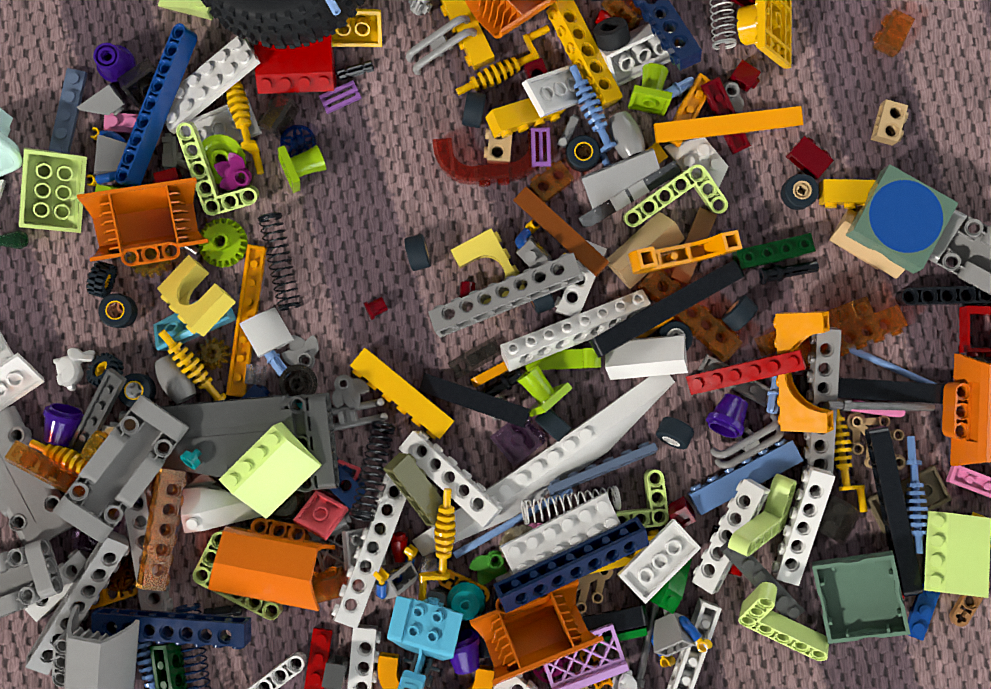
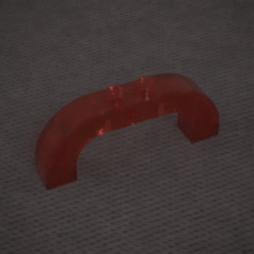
(489, 173)

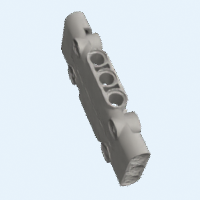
(970, 250)
(121, 469)
(22, 493)
(28, 573)

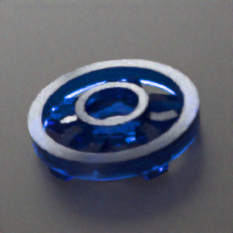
(297, 141)

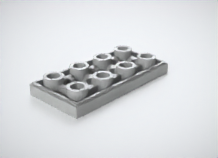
(617, 177)

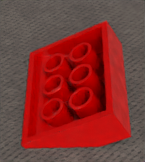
(296, 69)

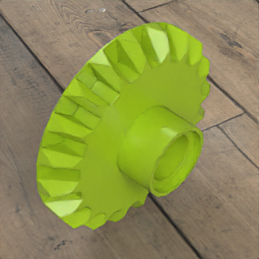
(217, 145)
(234, 246)

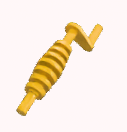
(507, 68)
(239, 108)
(190, 365)
(64, 456)
(843, 466)
(444, 538)

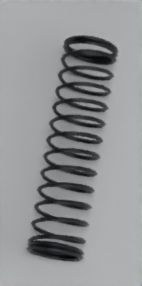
(263, 218)
(368, 515)

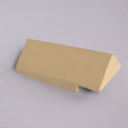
(657, 232)
(867, 255)

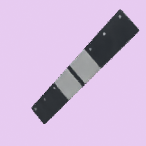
(630, 195)

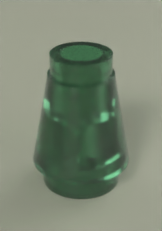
(14, 240)

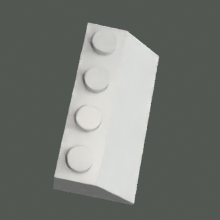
(642, 49)

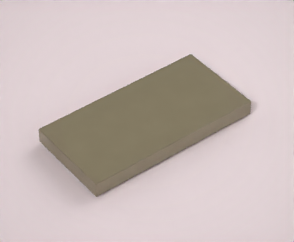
(934, 489)

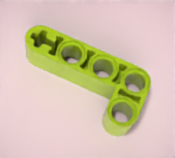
(569, 359)

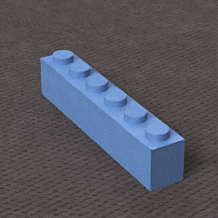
(760, 469)

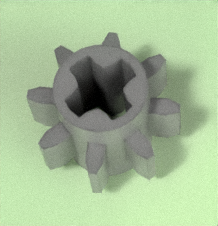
(420, 7)

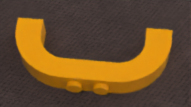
(651, 260)
(390, 678)

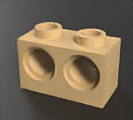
(886, 121)
(502, 144)

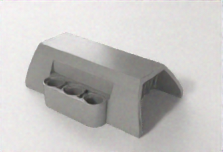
(94, 660)

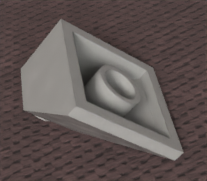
(104, 102)

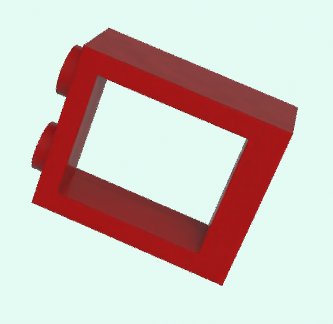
(964, 329)

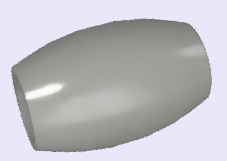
(626, 134)
(173, 381)

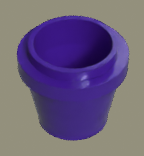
(120, 63)
(728, 416)
(61, 423)
(466, 652)

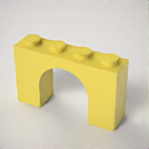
(485, 246)
(207, 310)

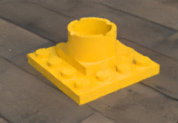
(769, 28)

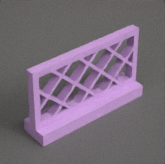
(593, 673)

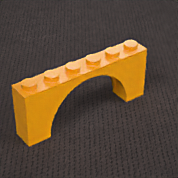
(795, 411)

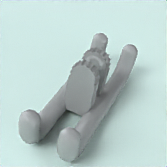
(439, 42)
(349, 418)
(749, 444)

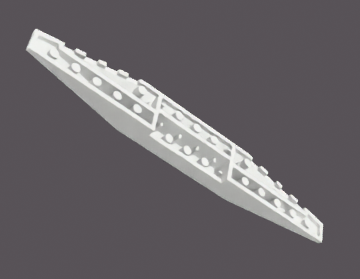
(570, 454)

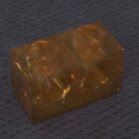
(624, 9)
(554, 185)

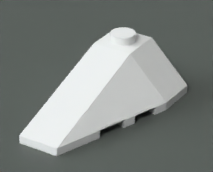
(211, 509)

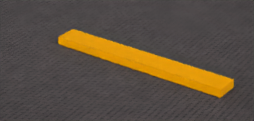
(728, 124)
(247, 308)

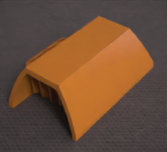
(505, 15)
(144, 220)
(971, 423)
(267, 564)
(534, 633)

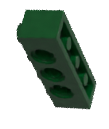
(774, 251)
(168, 666)

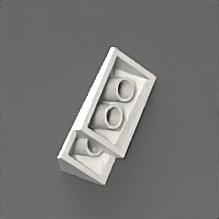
(648, 357)

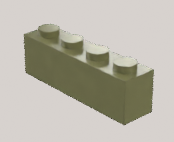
(415, 487)

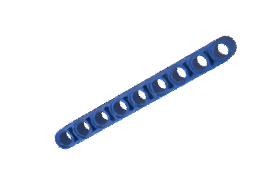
(156, 106)

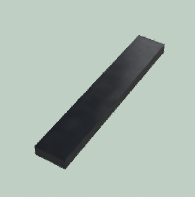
(475, 400)

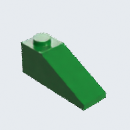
(672, 592)

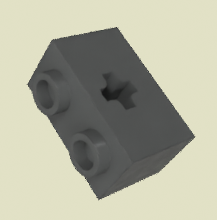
(335, 672)

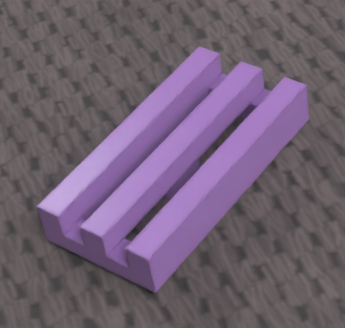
(344, 103)
(548, 145)

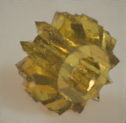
(219, 356)
(93, 444)

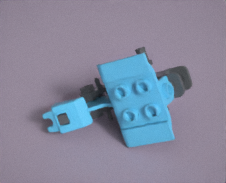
(426, 630)

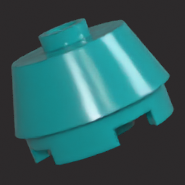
(466, 599)

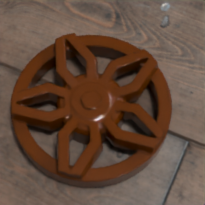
(122, 574)

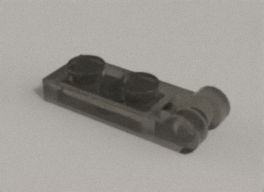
(475, 357)

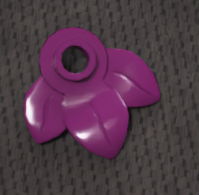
(230, 172)

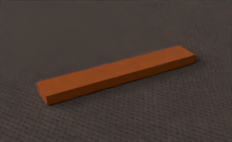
(561, 231)

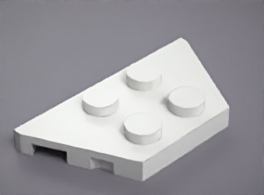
(699, 152)

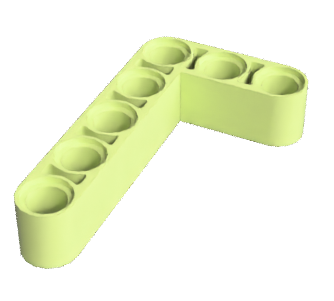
(201, 158)
(674, 193)
(652, 507)
(767, 523)
(206, 564)
(758, 616)

